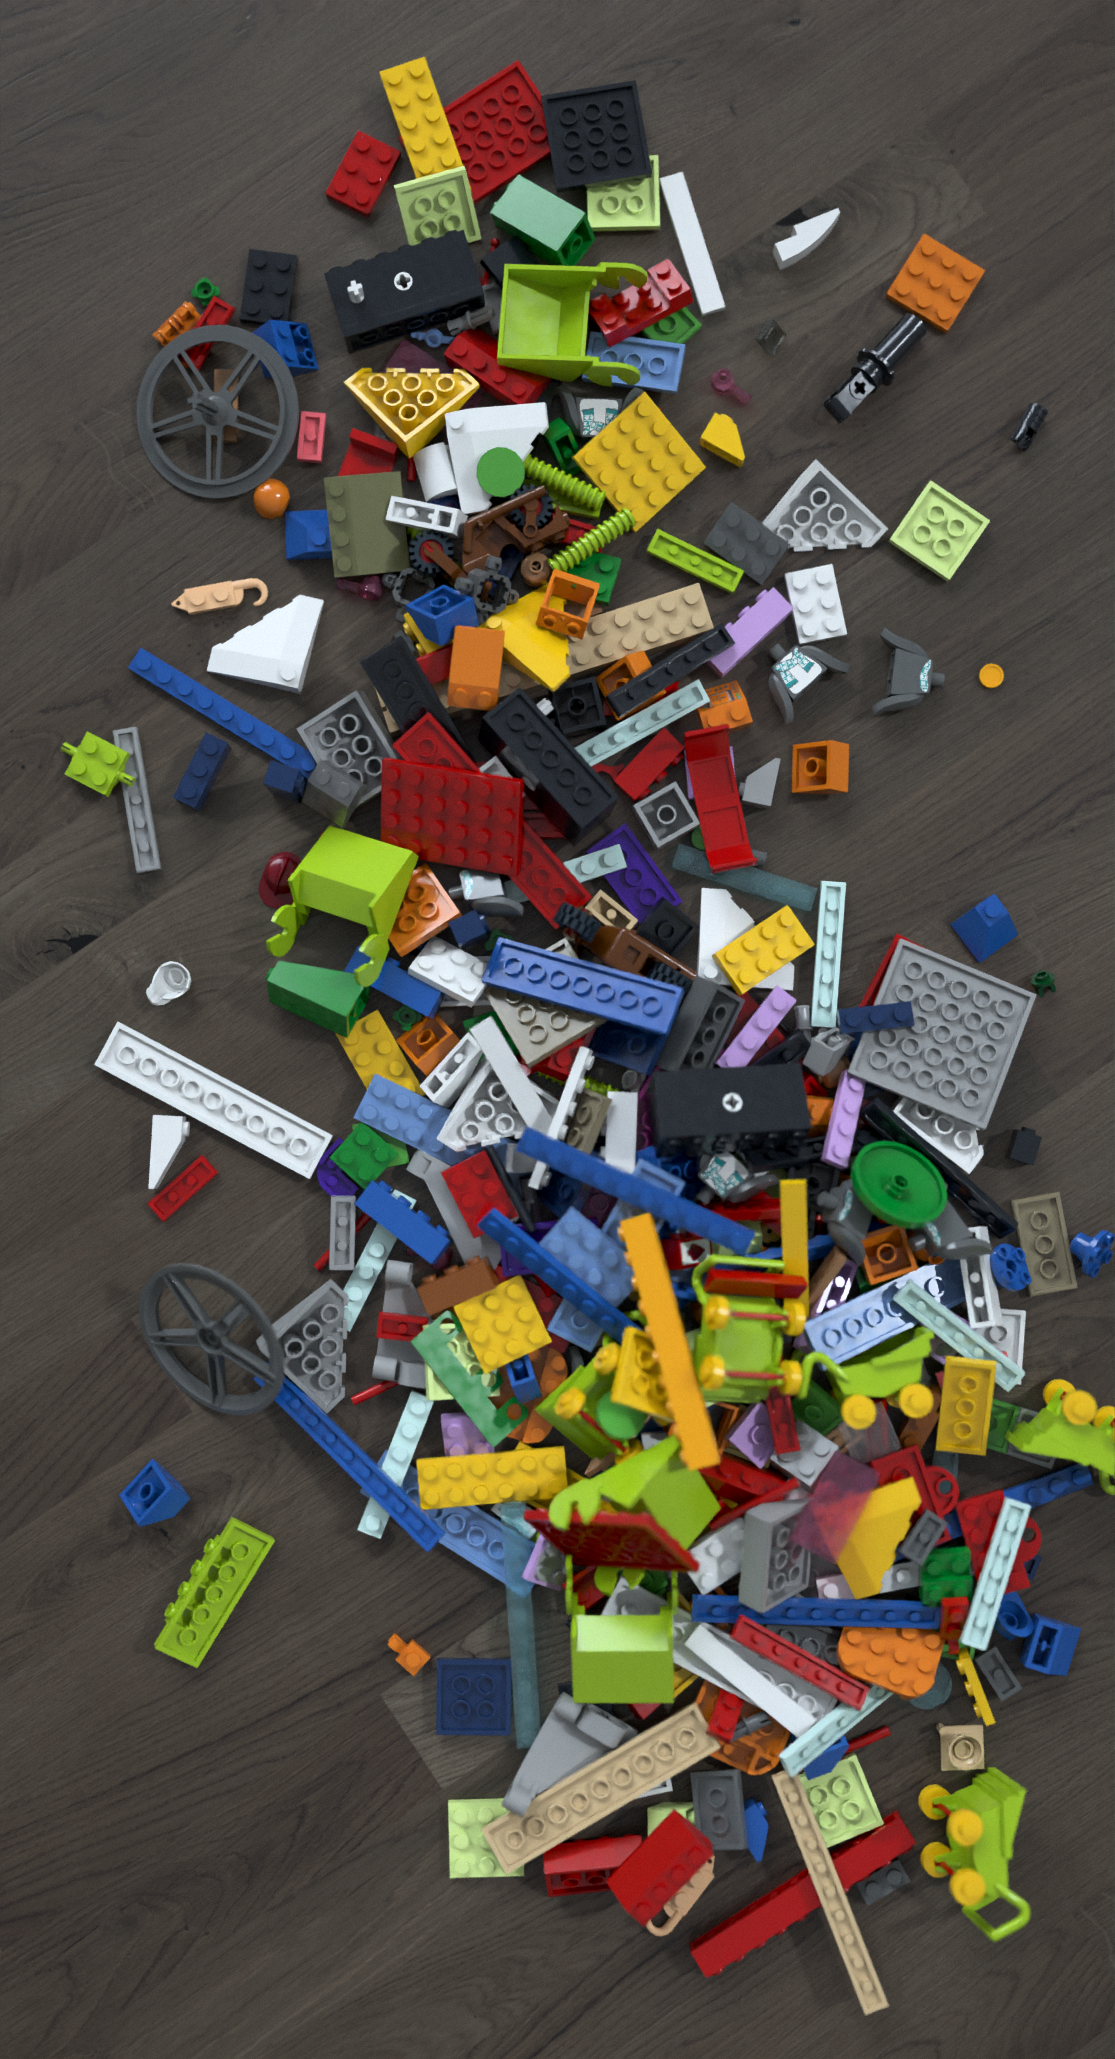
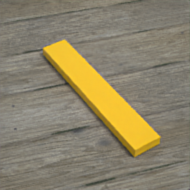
(795, 1234)

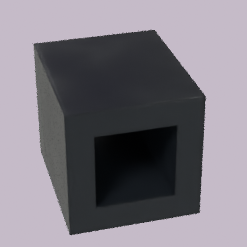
(1023, 1146)

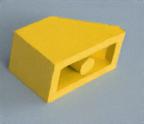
(723, 439)

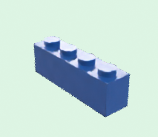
(401, 985)
(404, 1222)

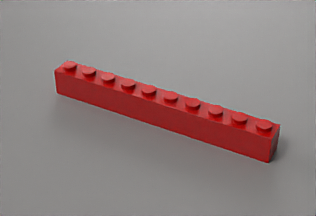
(798, 1896)

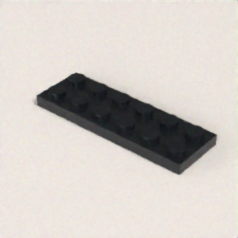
(407, 688)

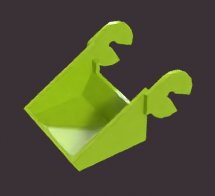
(548, 320)
(351, 880)
(649, 1484)
(621, 1654)

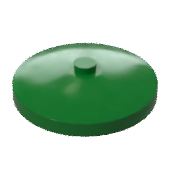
(898, 1184)

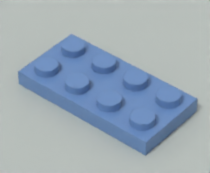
(657, 360)
(590, 1256)

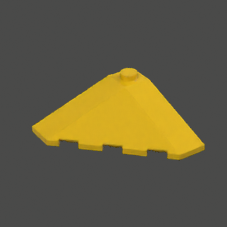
(411, 404)
(531, 647)
(876, 1536)

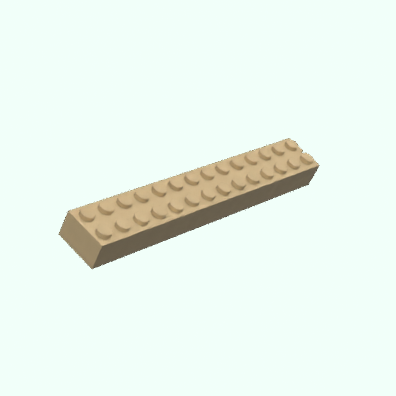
(645, 625)

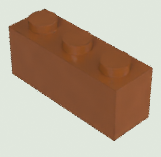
(457, 1284)

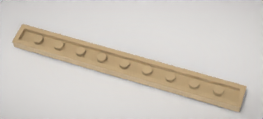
(830, 1892)

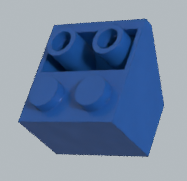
(292, 343)
(1049, 1645)

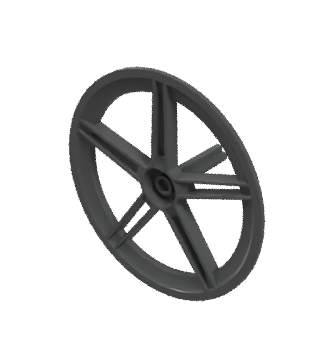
(217, 412)
(212, 1339)

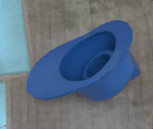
(1013, 1618)

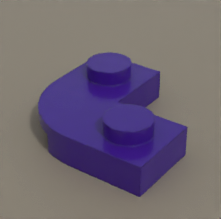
(331, 1175)

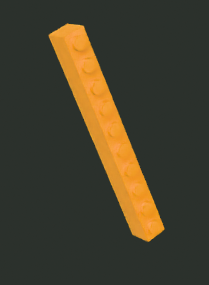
(670, 1342)

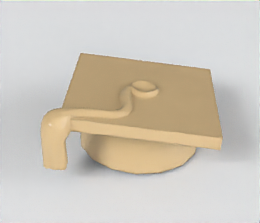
(961, 1747)

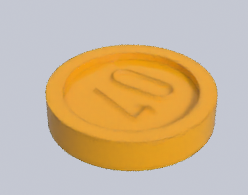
(991, 676)

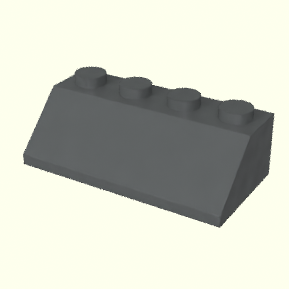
(700, 1027)

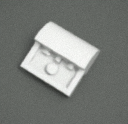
(436, 471)

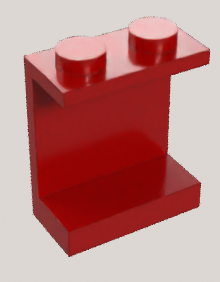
(368, 455)

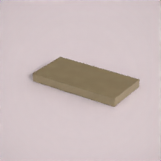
(1045, 1243)

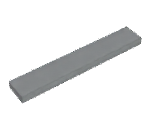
(138, 804)

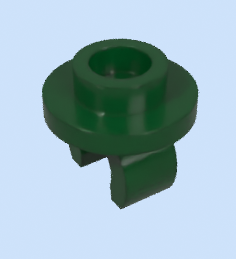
(1043, 979)

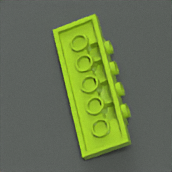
(212, 1591)

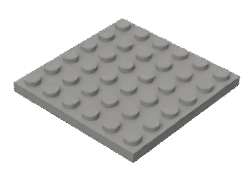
(959, 1040)

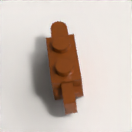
(916, 1430)

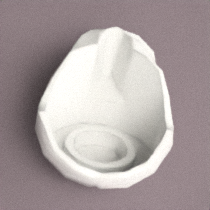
(168, 983)

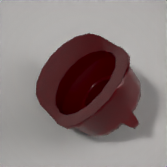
(274, 884)

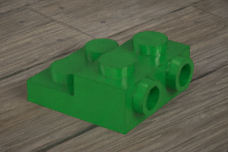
(945, 1575)

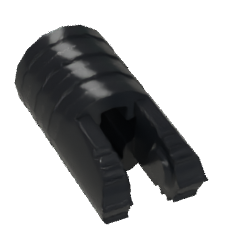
(1029, 425)

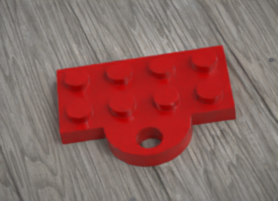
(909, 1463)
(978, 1521)

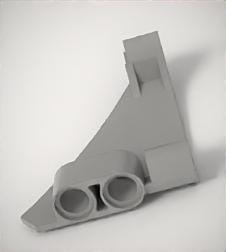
(566, 1743)

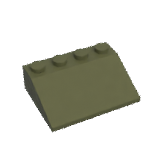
(358, 524)

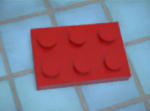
(363, 174)
(477, 1190)

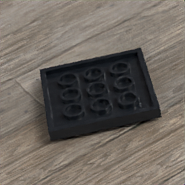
(596, 136)

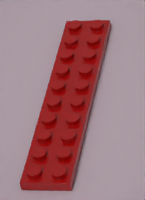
(542, 874)

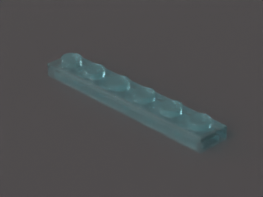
(747, 879)

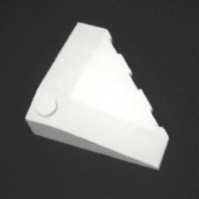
(476, 431)
(823, 513)
(274, 649)
(721, 924)
(487, 1112)
(949, 1136)

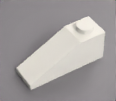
(427, 516)
(453, 1072)
(166, 1141)

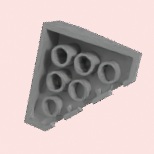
(313, 1344)

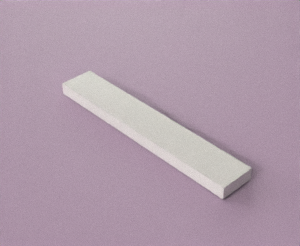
(692, 244)
(511, 1075)
(749, 1681)

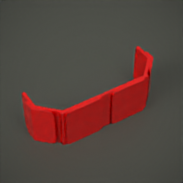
(717, 799)

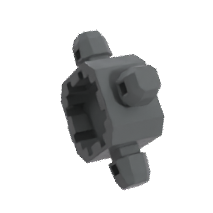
(391, 581)
(502, 593)

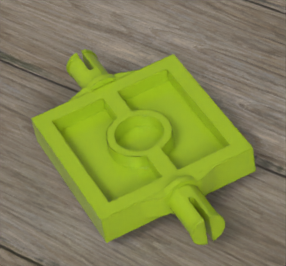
(98, 764)

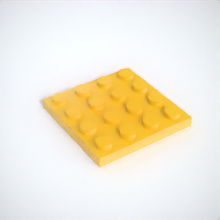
(639, 460)

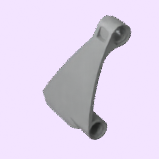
(430, 1170)
(400, 1359)

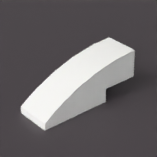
(804, 238)

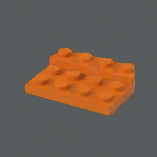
(551, 1373)
(891, 1657)
(750, 1754)

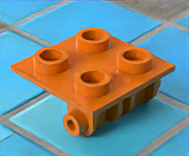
(179, 322)

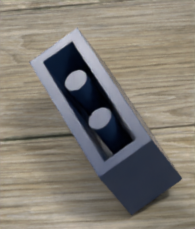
(202, 772)
(285, 782)
(469, 929)

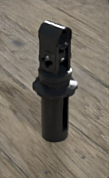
(875, 367)

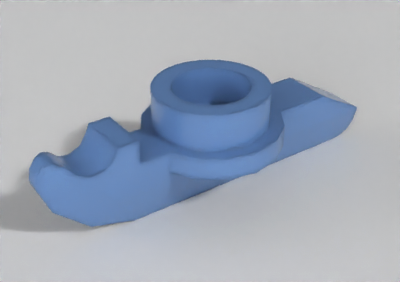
(433, 337)

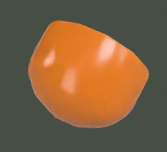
(271, 498)

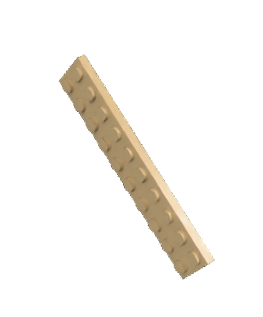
(601, 1787)

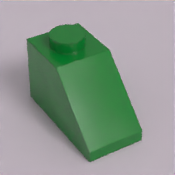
(562, 446)

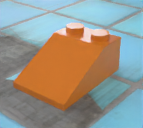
(476, 668)

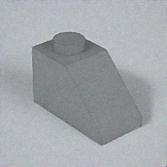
(760, 786)
(827, 1051)
(517, 1161)

